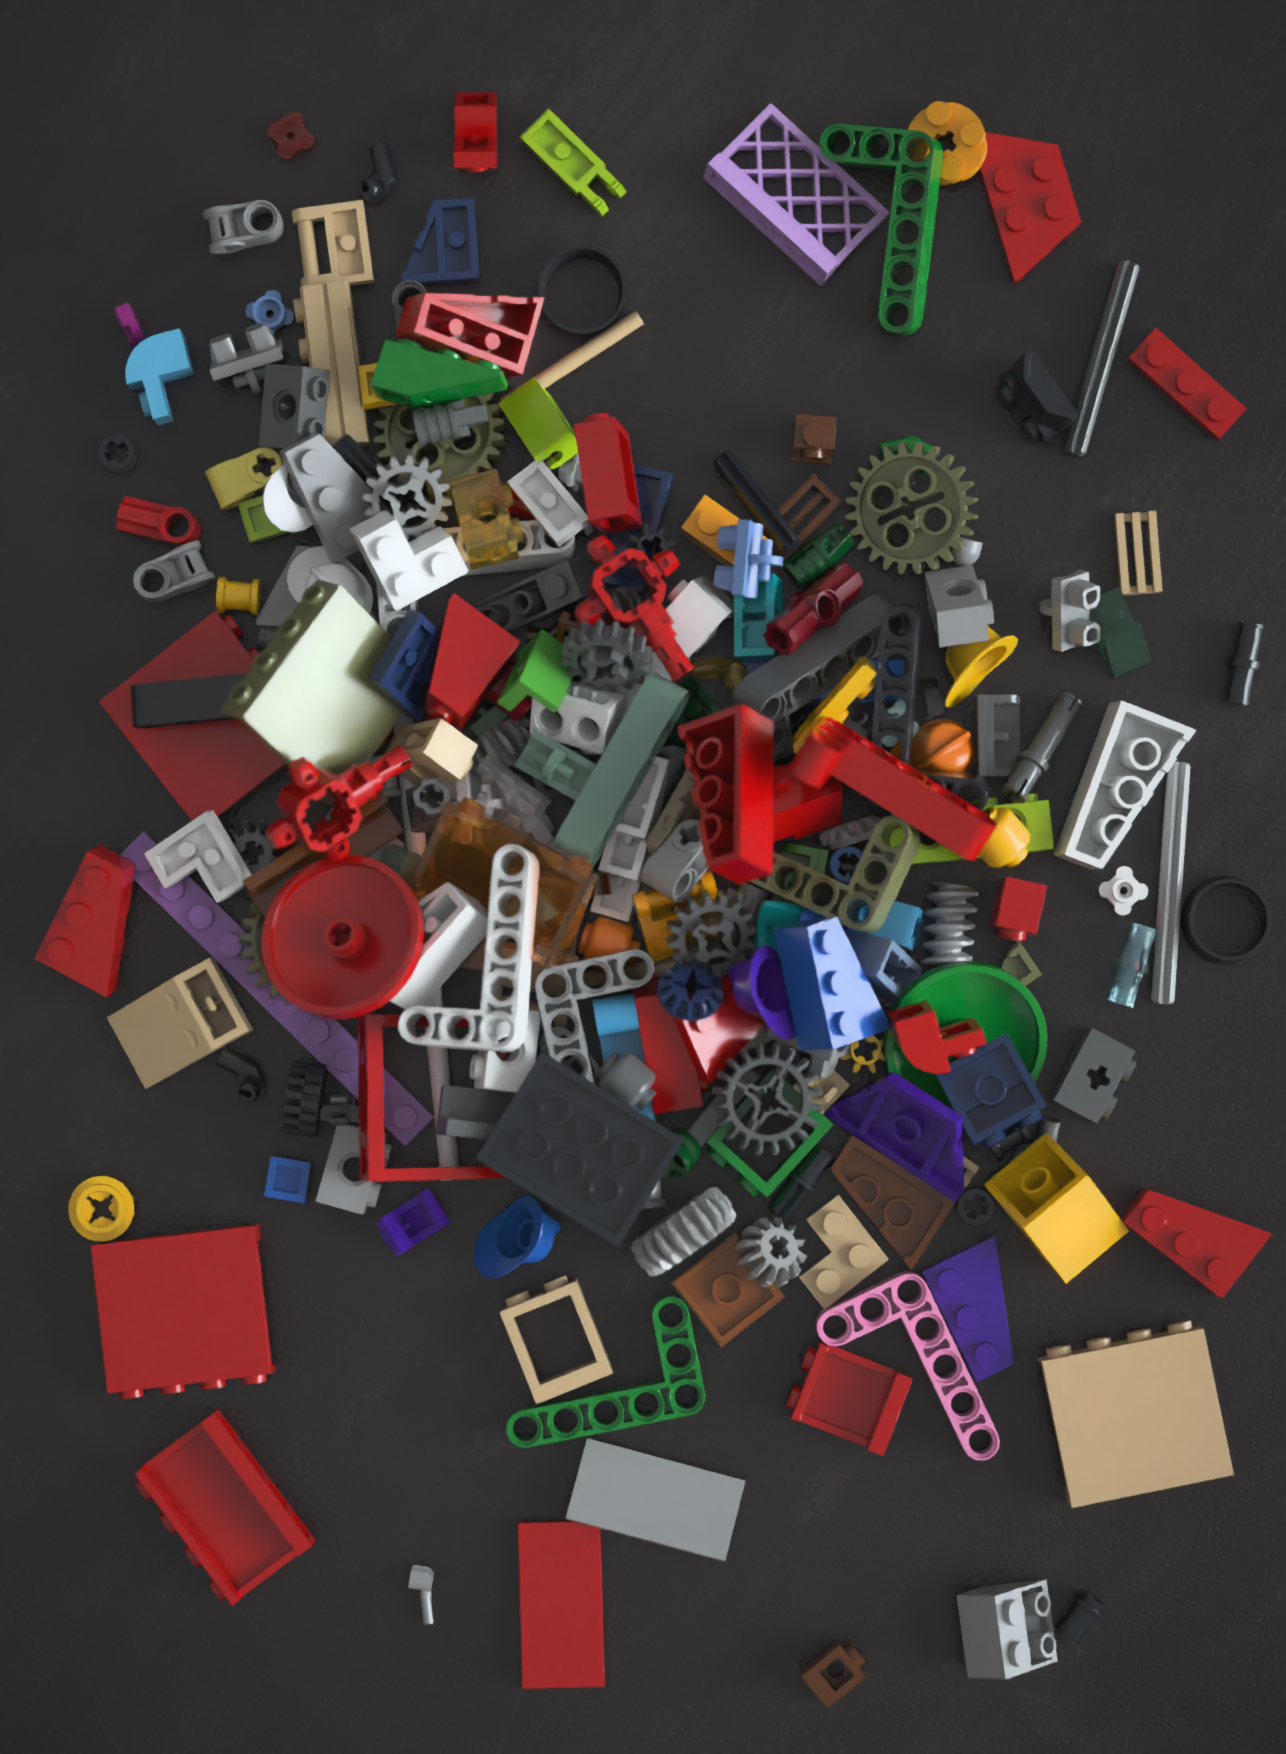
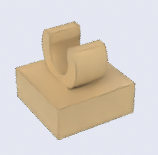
(832, 1088)

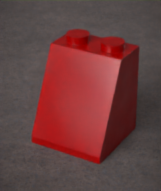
(467, 663)

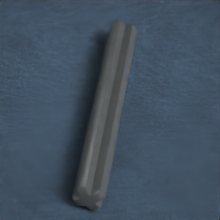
(1102, 357)

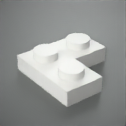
(200, 847)

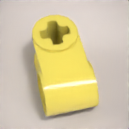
(239, 477)

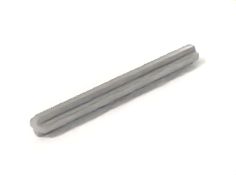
(1170, 883)

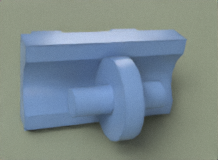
(751, 559)

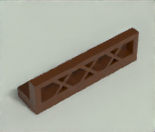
(374, 831)

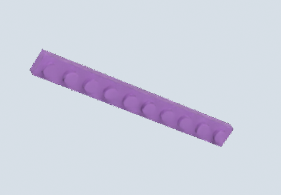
(320, 1036)

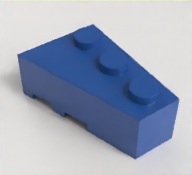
(826, 986)

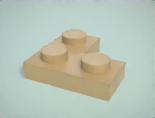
(851, 1257)

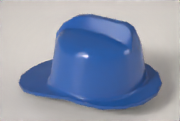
(515, 1237)

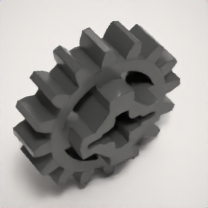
(606, 655)
(720, 919)

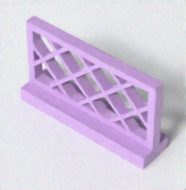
(775, 221)

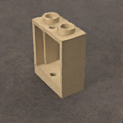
(571, 1378)

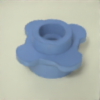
(271, 301)

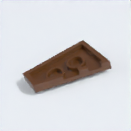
(893, 1198)

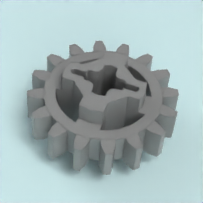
(415, 481)

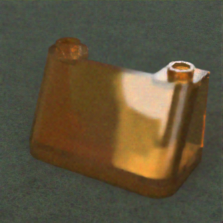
(464, 853)

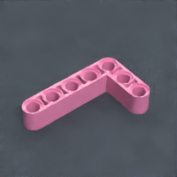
(927, 1349)

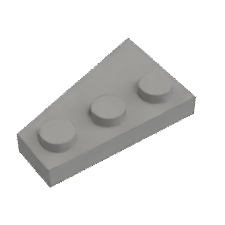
(329, 493)

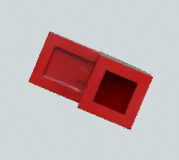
(475, 131)
(926, 1044)

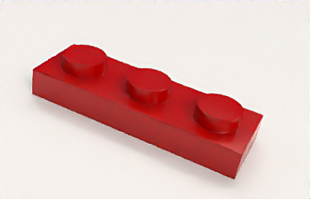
(1186, 384)

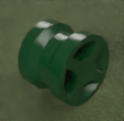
(684, 1158)

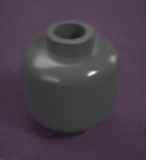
(627, 1079)

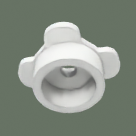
(1111, 890)

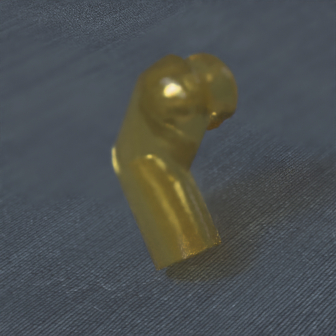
(720, 667)

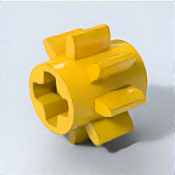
(875, 1054)

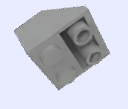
(1007, 1629)

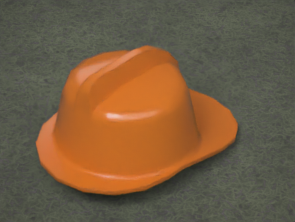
(941, 747)

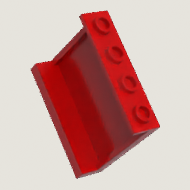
(201, 762)
(182, 1310)

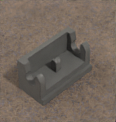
(996, 735)

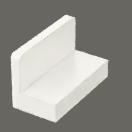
(550, 503)

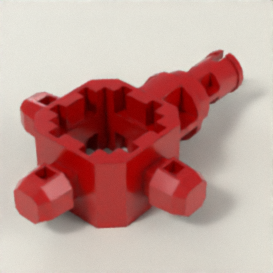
(647, 618)
(348, 789)

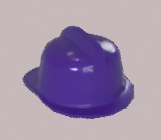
(762, 991)

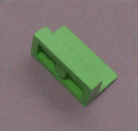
(538, 674)

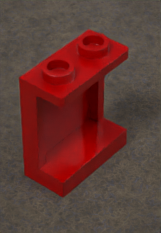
(849, 1396)

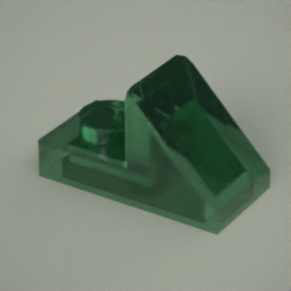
(1121, 637)

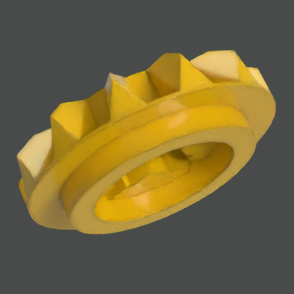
(82, 1210)

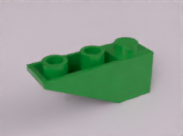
(426, 378)

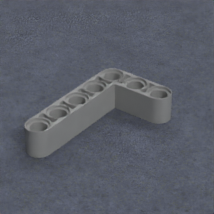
(576, 990)

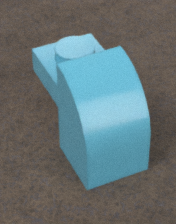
(153, 363)

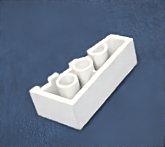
(696, 614)
(1118, 780)

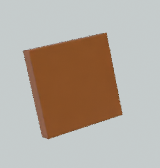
(721, 1293)

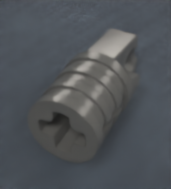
(447, 421)

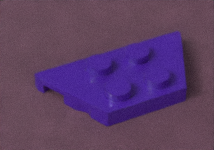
(907, 1129)

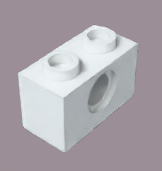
(507, 1075)

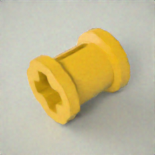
(238, 596)

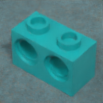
(751, 620)

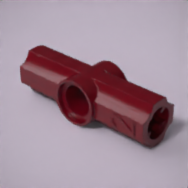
(813, 609)

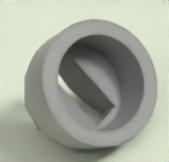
(969, 554)

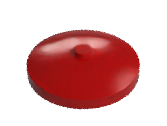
(342, 937)

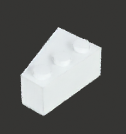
(451, 932)

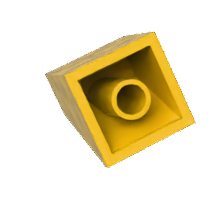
(1056, 1207)

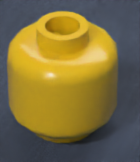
(1008, 840)

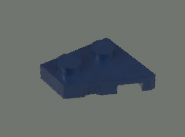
(407, 663)

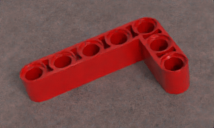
(893, 785)

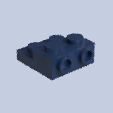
(992, 1092)

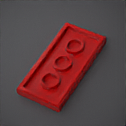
(561, 1605)

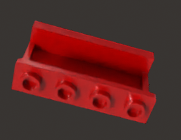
(223, 1508)

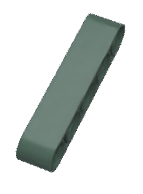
(621, 768)

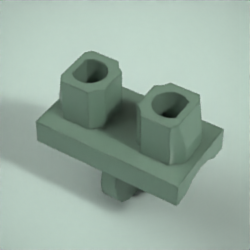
(555, 764)

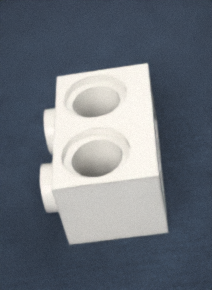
(577, 711)

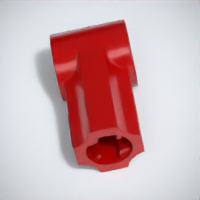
(155, 521)

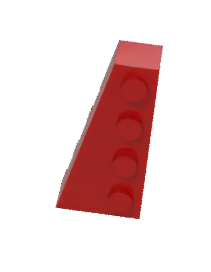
(734, 790)

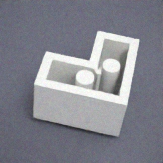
(403, 568)

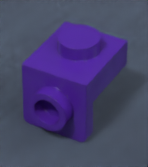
(412, 1222)

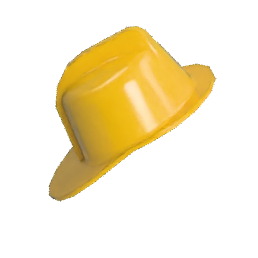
(973, 661)

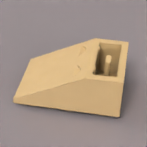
(180, 1022)

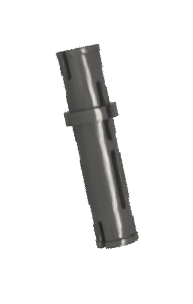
(1034, 760)

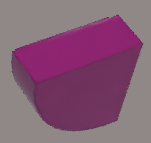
(130, 324)

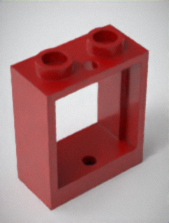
(608, 474)

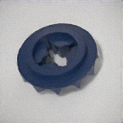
(675, 998)

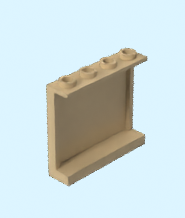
(1136, 1414)

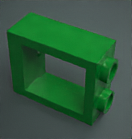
(749, 1179)

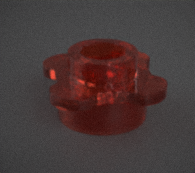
(292, 123)

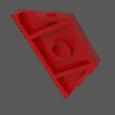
(1027, 199)

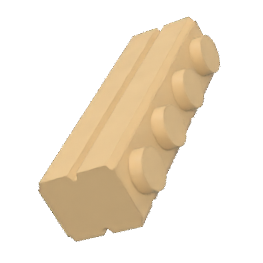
(334, 347)

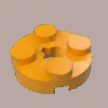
(969, 137)

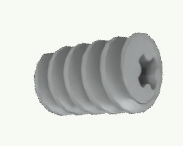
(949, 924)

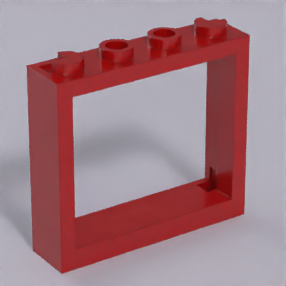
(372, 1110)

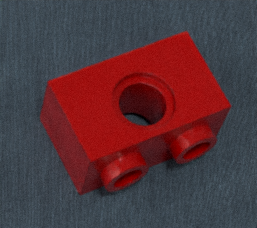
(1017, 908)

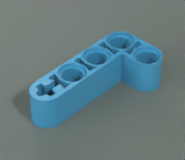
(620, 1031)

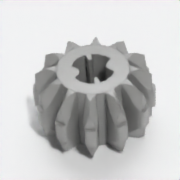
(769, 1237)

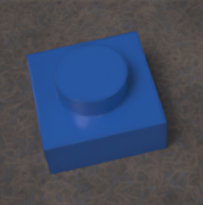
(288, 1179)

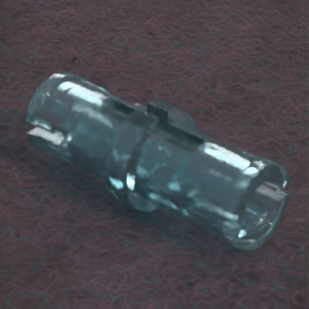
(1132, 964)

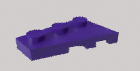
(973, 1305)

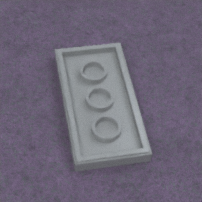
(655, 1500)

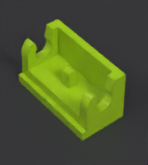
(540, 423)

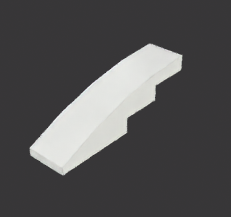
(627, 848)

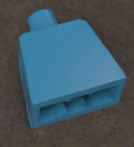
(901, 925)

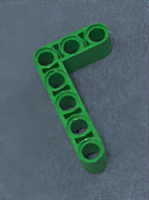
(902, 211)
(624, 1397)

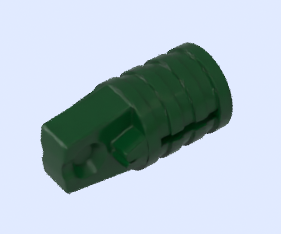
(818, 556)

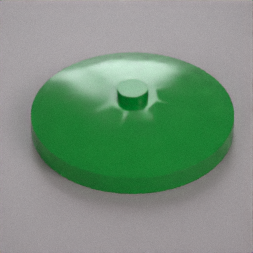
(978, 992)

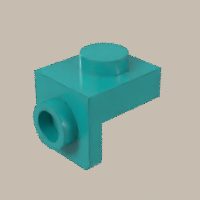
(772, 916)

